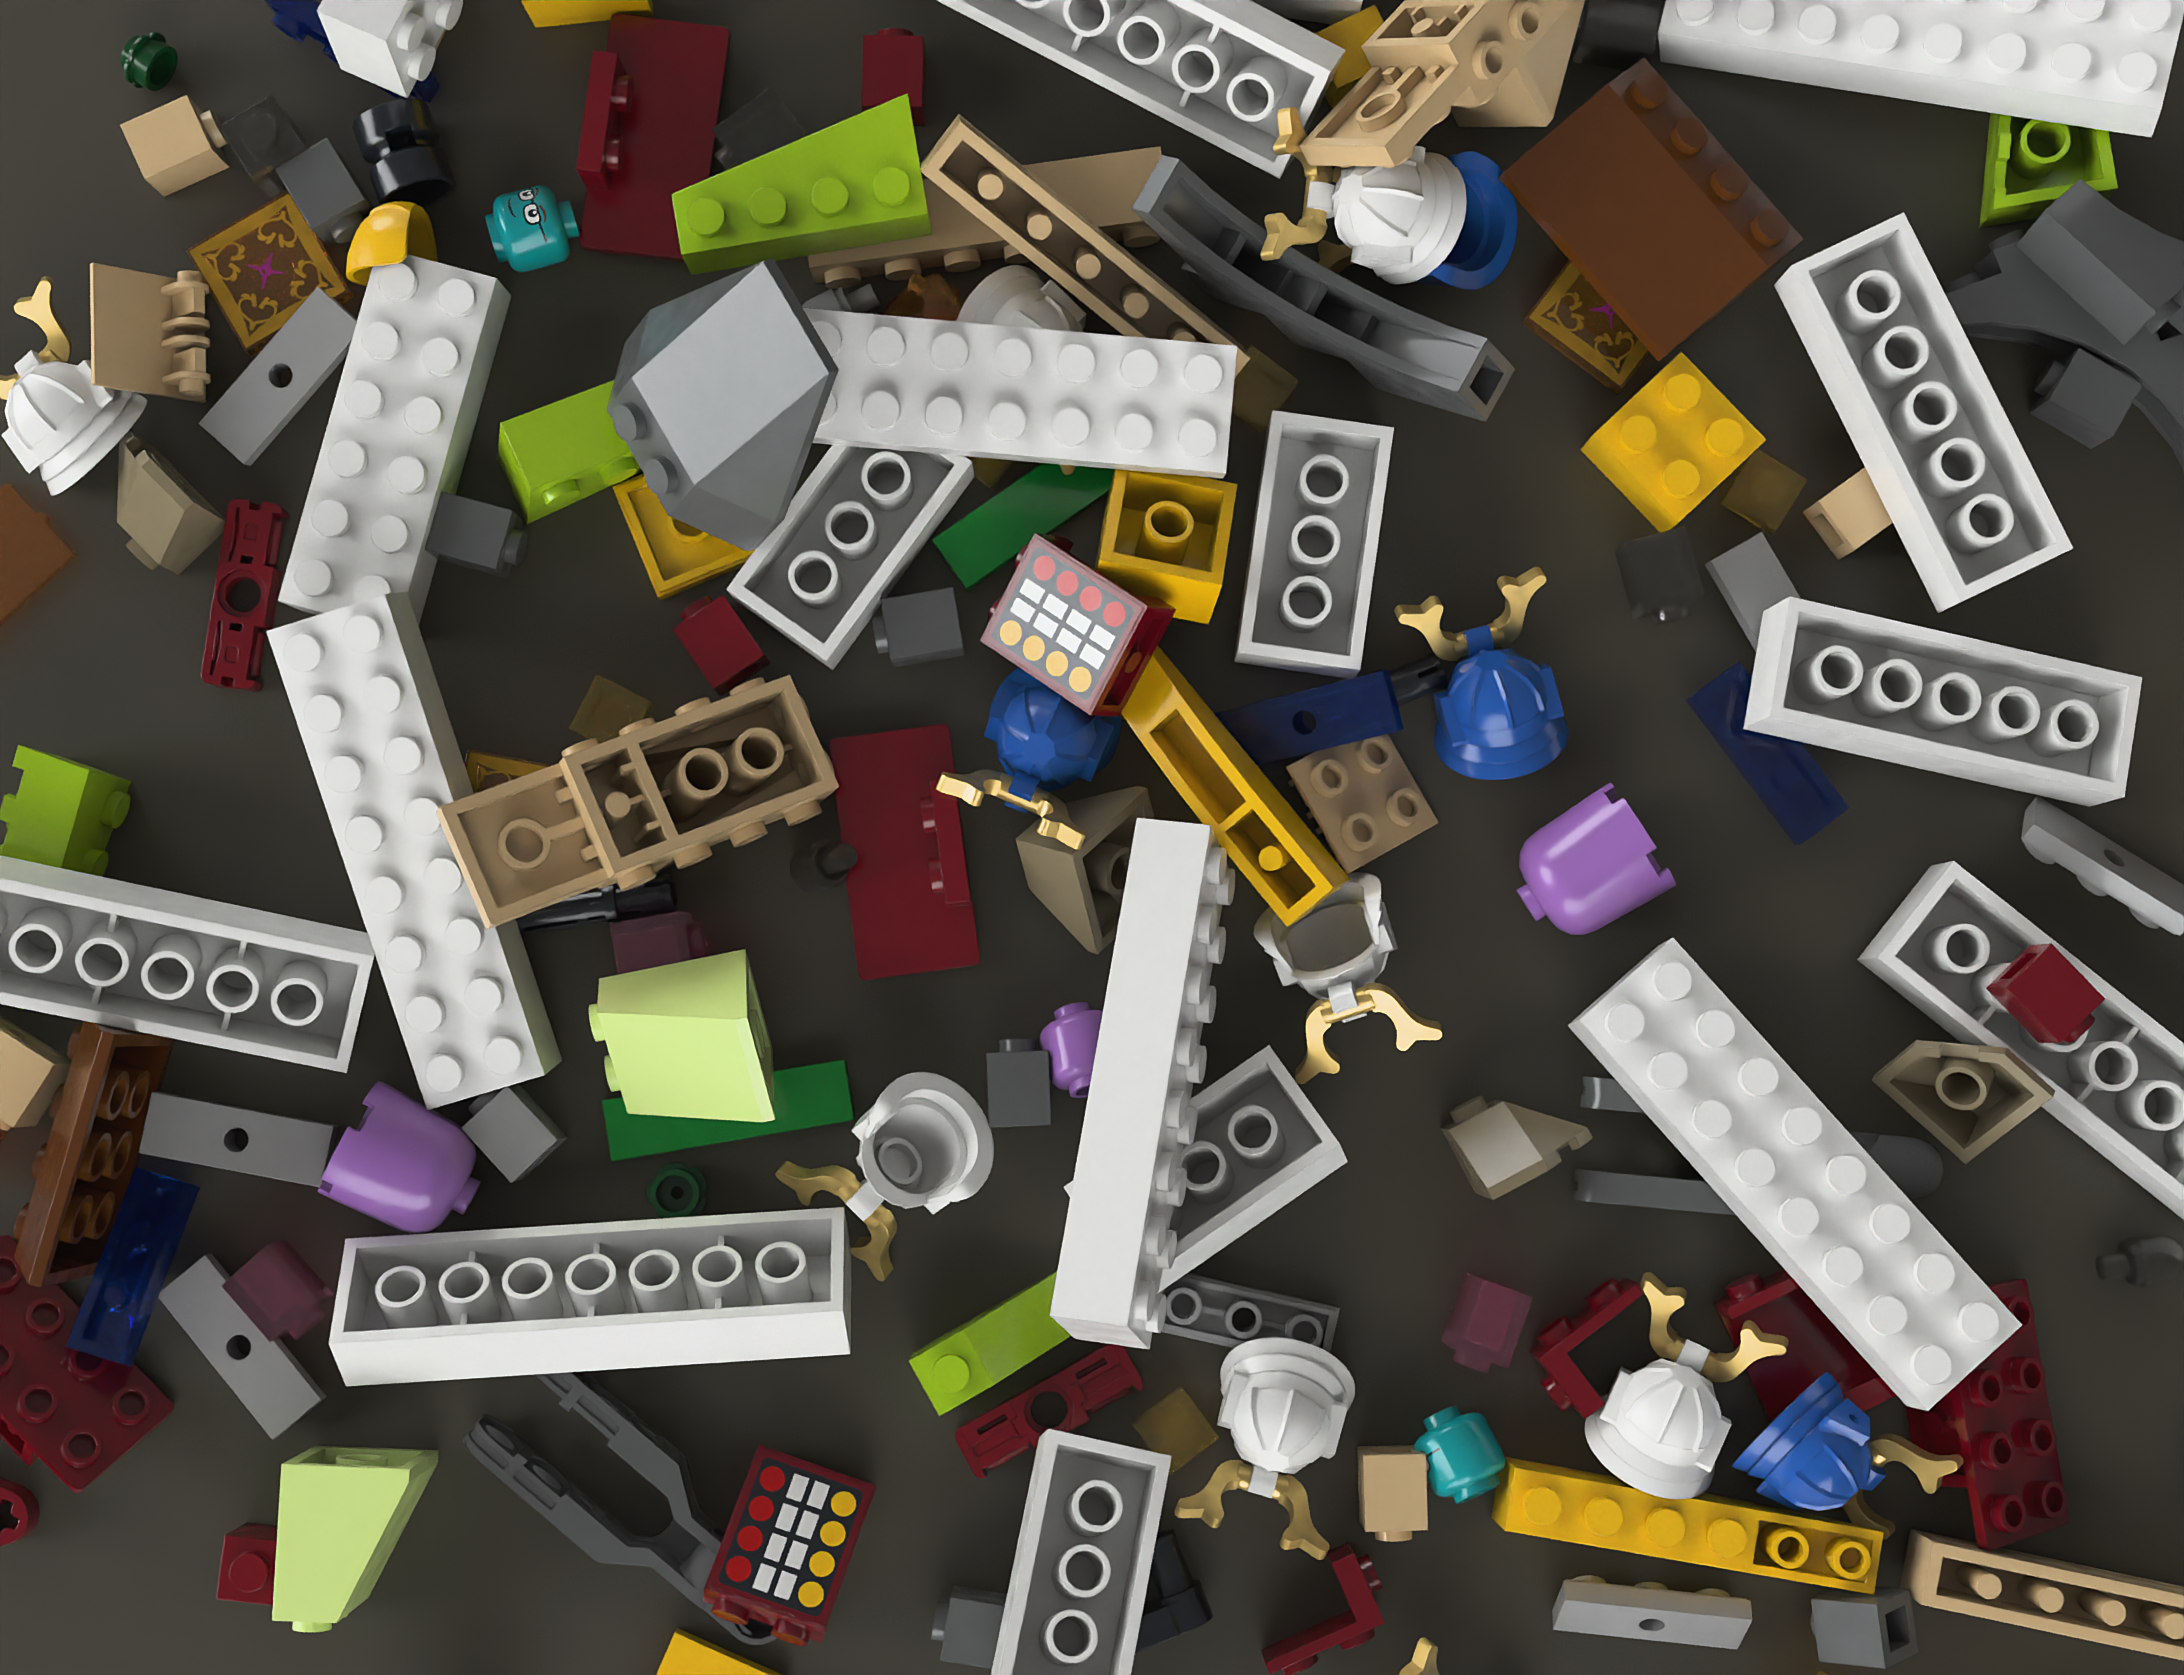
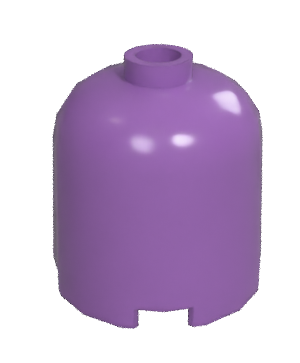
(1590, 865)
(402, 1164)

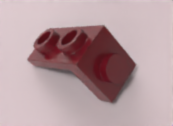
(1564, 1380)
(1347, 1629)

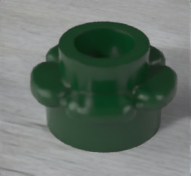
(148, 61)
(676, 1175)

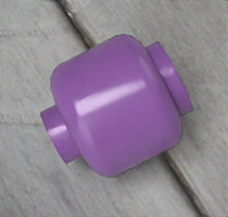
(1072, 1047)

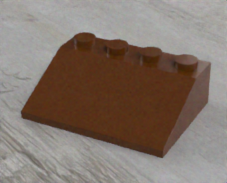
(1651, 209)
(89, 1151)

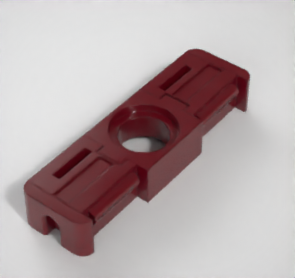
(247, 552)
(1010, 1425)

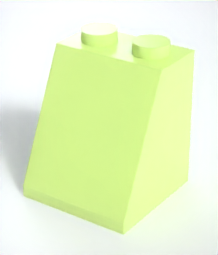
(687, 1040)
(340, 1526)

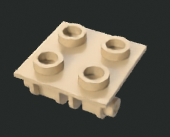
(149, 332)
(1361, 799)

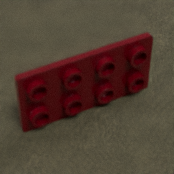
(648, 131)
(912, 866)
(60, 1401)
(2003, 1433)

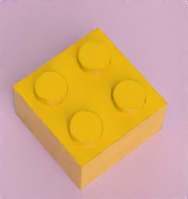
(1672, 443)
(1168, 538)

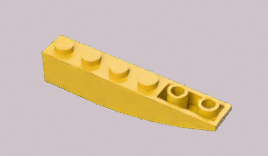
(1230, 793)
(1695, 1530)

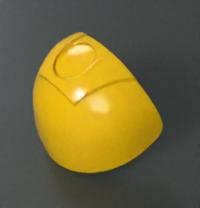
(388, 237)

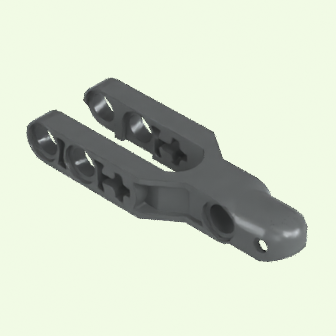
(1906, 1160)
(678, 1553)

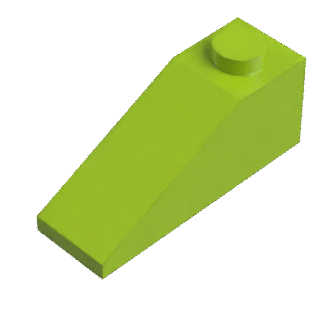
(989, 1346)

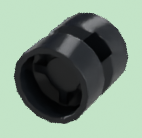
(401, 145)

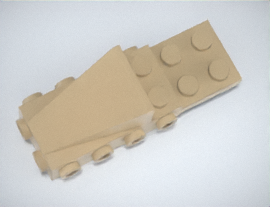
(1436, 57)
(641, 801)

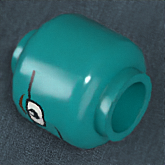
(531, 228)
(1460, 1454)

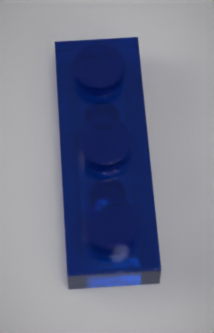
(1773, 766)
(133, 1267)

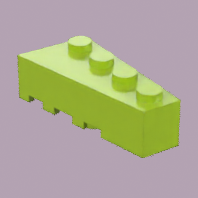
(2036, 163)
(811, 197)
(563, 453)
(62, 812)

